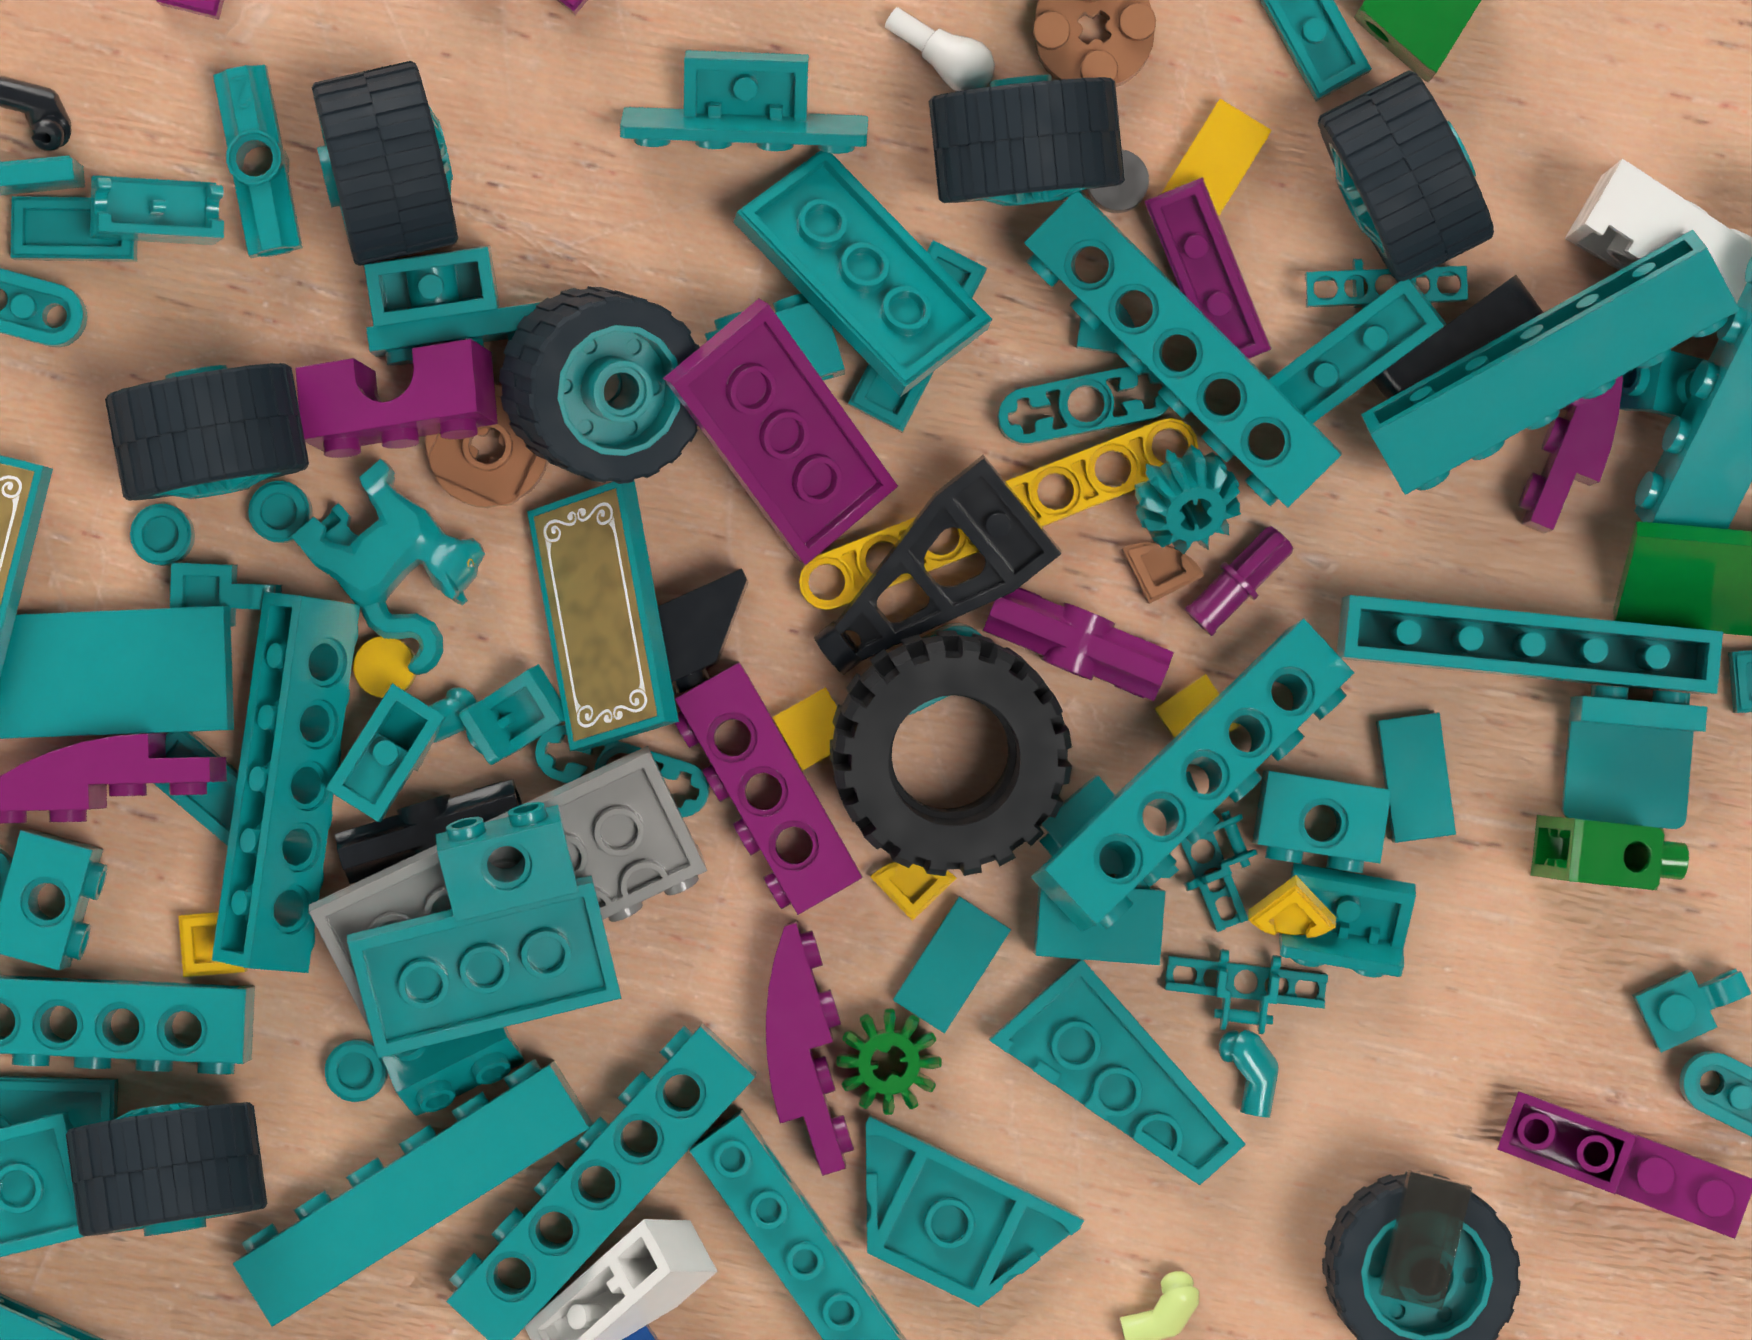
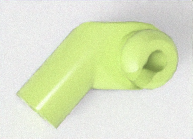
(1170, 1312)

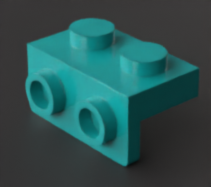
(1369, 922)
(436, 1074)

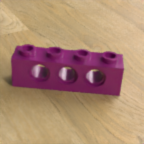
(732, 697)

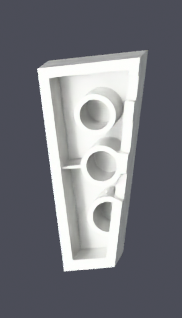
(1636, 215)

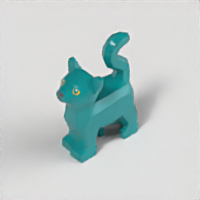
(385, 553)

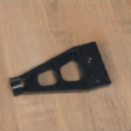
(994, 522)

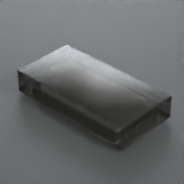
(1425, 1239)

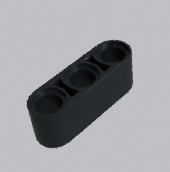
(1479, 325)

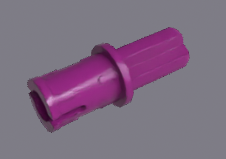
(1239, 580)

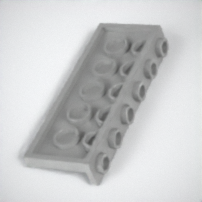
(616, 827)

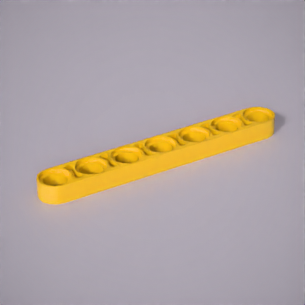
(1077, 468)

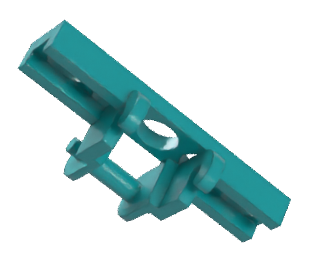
(1358, 276)
(1223, 870)
(1225, 987)

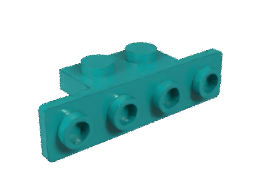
(745, 101)

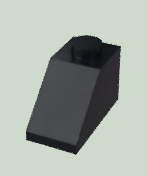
(698, 628)

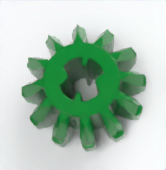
(894, 1081)

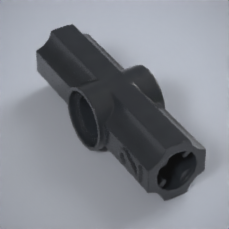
(414, 829)

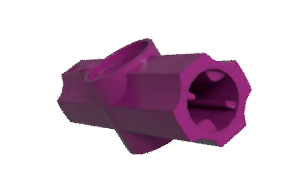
(1079, 642)

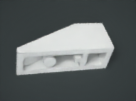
(629, 1285)

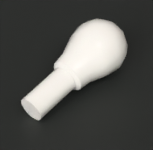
(957, 59)

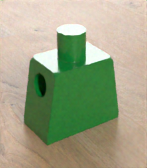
(1417, 30)
(1605, 853)

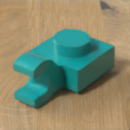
(214, 586)
(1681, 1008)

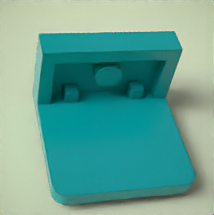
(1630, 757)

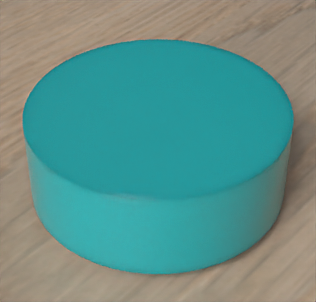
(279, 511)
(162, 534)
(355, 1071)

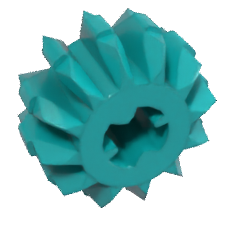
(1187, 499)

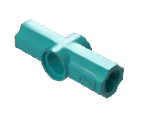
(251, 123)

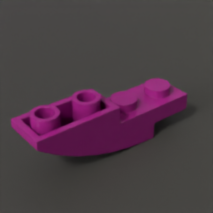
(1577, 451)
(78, 776)
(795, 1023)
(1626, 1164)

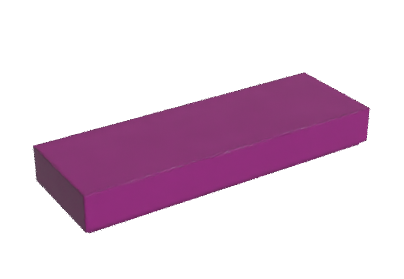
(1206, 264)

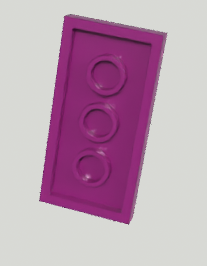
(781, 431)

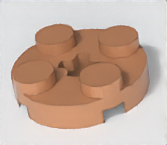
(1068, 57)
(490, 484)

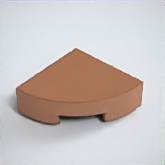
(1160, 569)

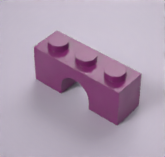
(447, 396)

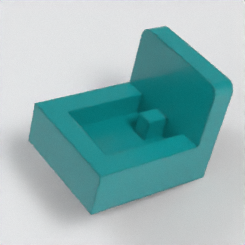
(1660, 388)
(513, 715)

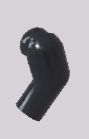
(42, 108)

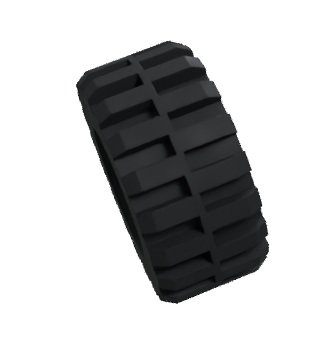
(1008, 811)

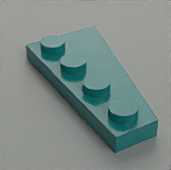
(1109, 1063)

